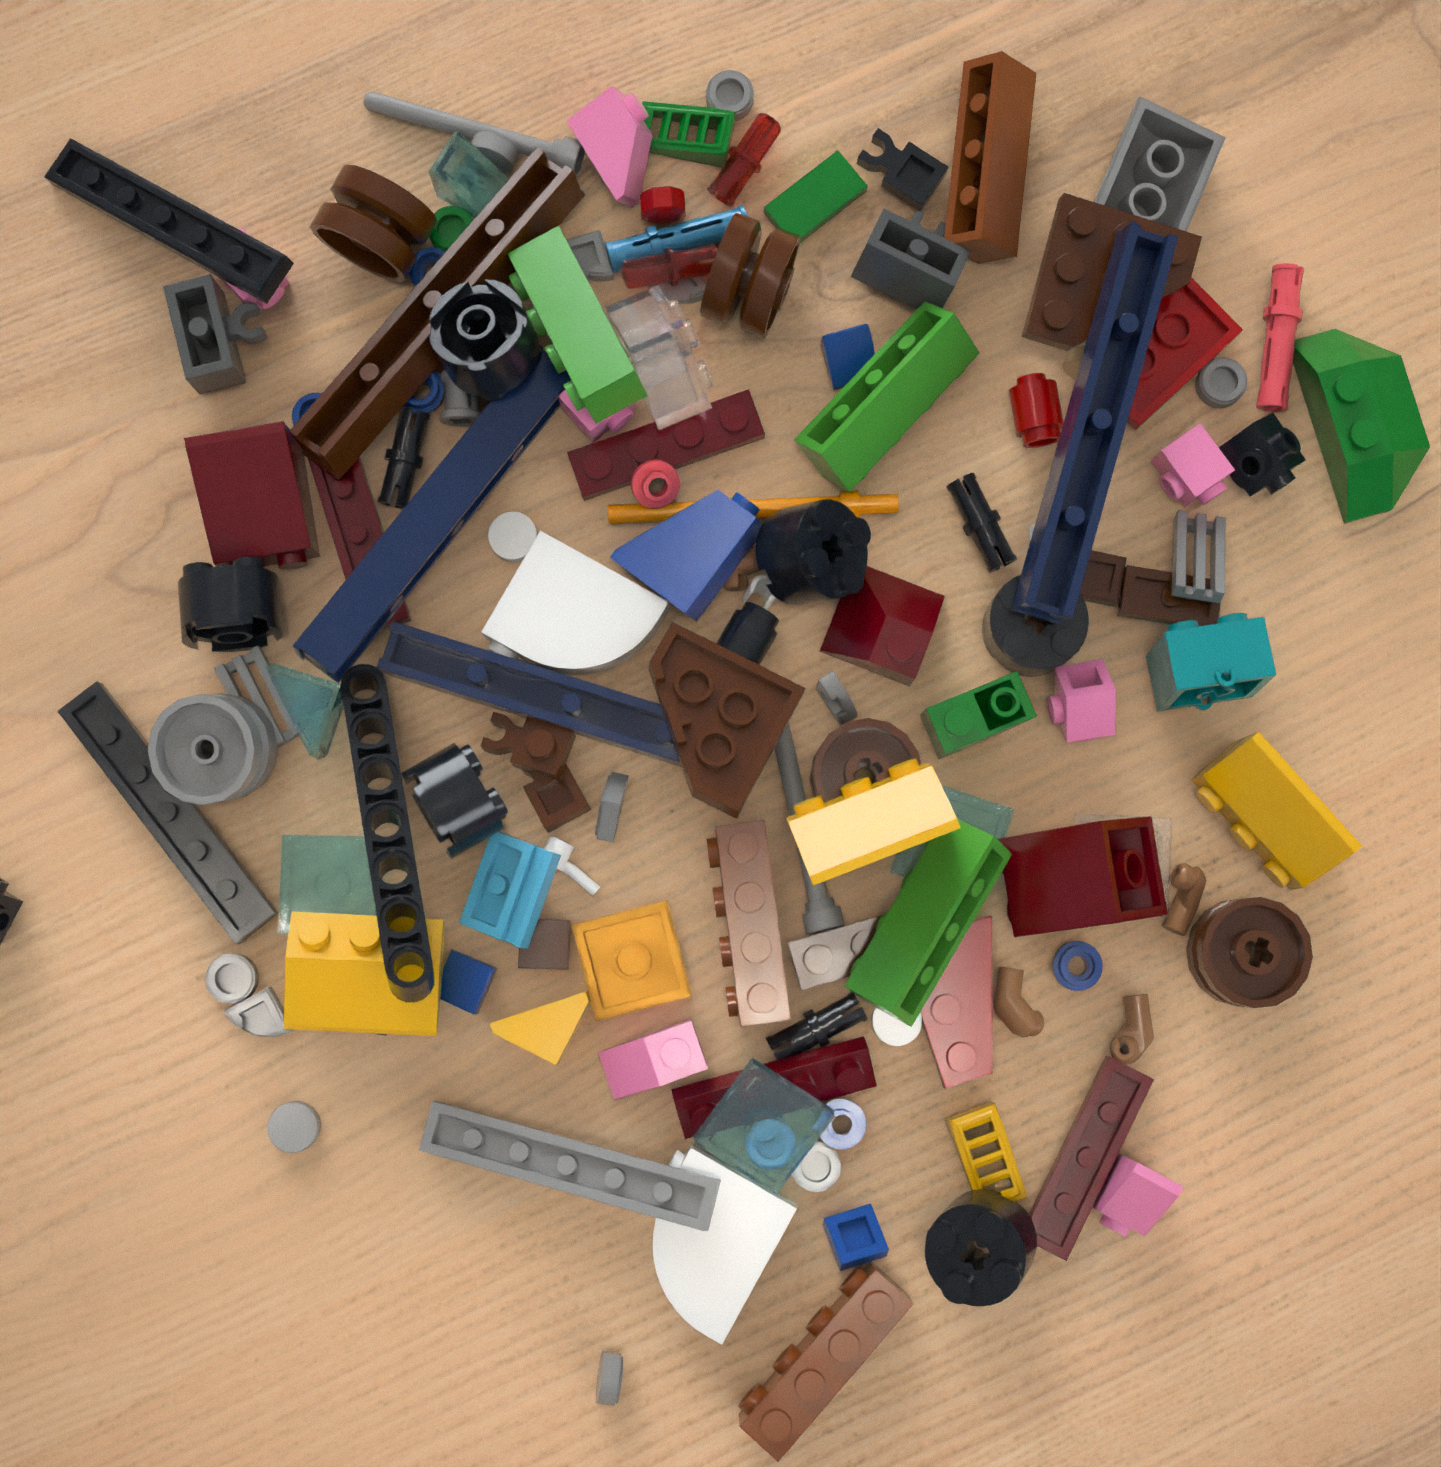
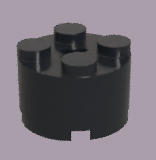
(484, 338)
(813, 552)
(229, 605)
(1017, 644)
(455, 798)
(966, 1271)

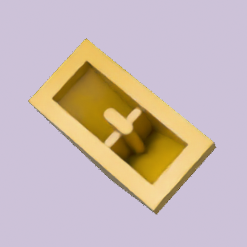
(545, 1029)

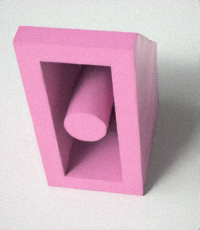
(616, 141)
(653, 1060)
(1134, 1197)

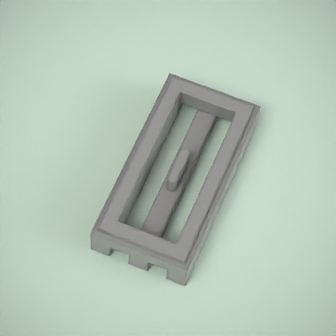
(1200, 528)
(240, 664)

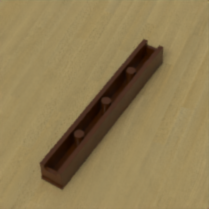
(400, 351)

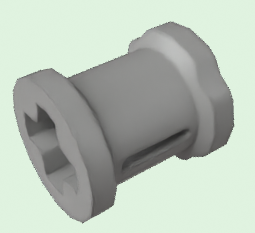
(460, 406)

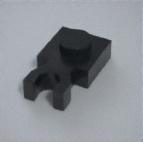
(908, 173)

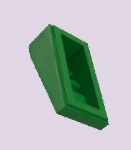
(687, 115)

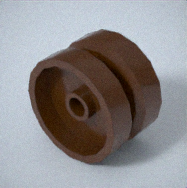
(373, 223)
(755, 277)
(855, 746)
(1278, 958)

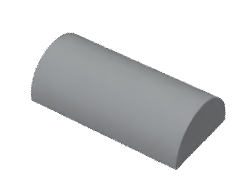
(1159, 166)

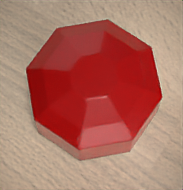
(662, 205)

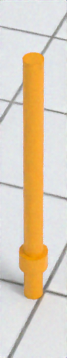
(853, 500)

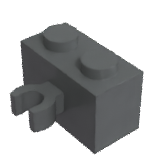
(910, 261)
(209, 334)

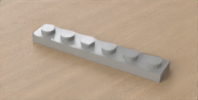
(570, 1165)

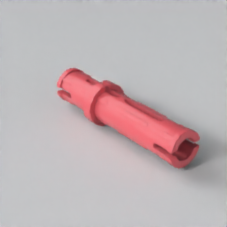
(1281, 325)

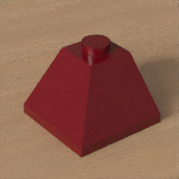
(884, 626)

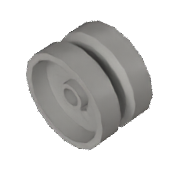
(212, 748)

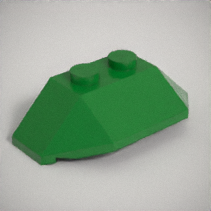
(1361, 419)

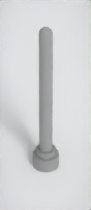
(561, 152)
(820, 910)

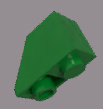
(977, 715)

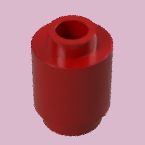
(1036, 410)

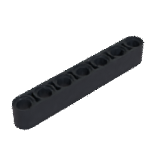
(389, 852)

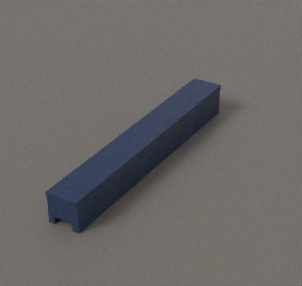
(1094, 424)
(430, 522)
(528, 691)

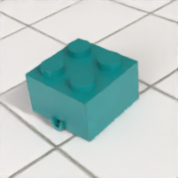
(1210, 662)

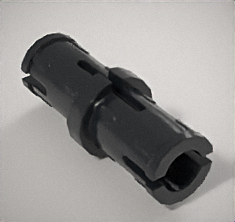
(403, 458)
(981, 522)
(817, 1027)

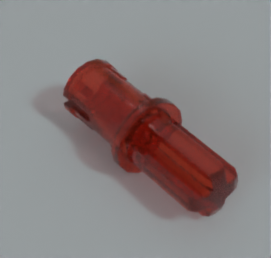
(745, 159)
(668, 267)

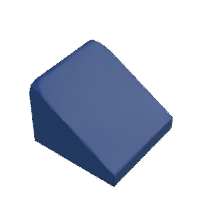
(846, 353)
(466, 981)

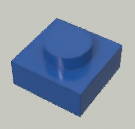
(855, 1237)

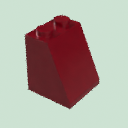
(254, 495)
(1083, 876)

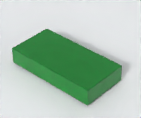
(816, 197)

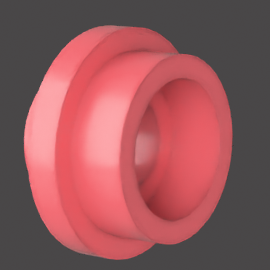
(645, 474)

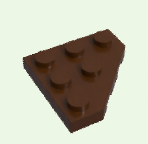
(1077, 264)
(720, 715)

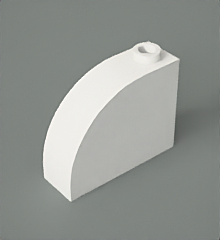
(572, 612)
(716, 1269)

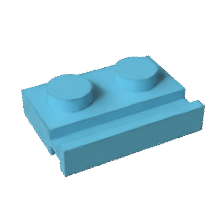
(510, 889)

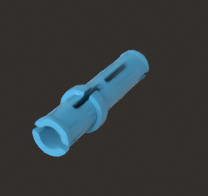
(679, 237)

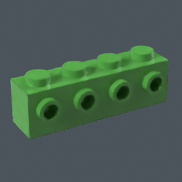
(576, 325)
(887, 395)
(927, 921)

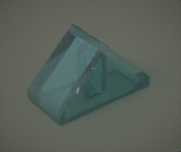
(465, 176)
(311, 704)

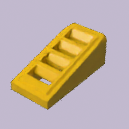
(975, 1117)

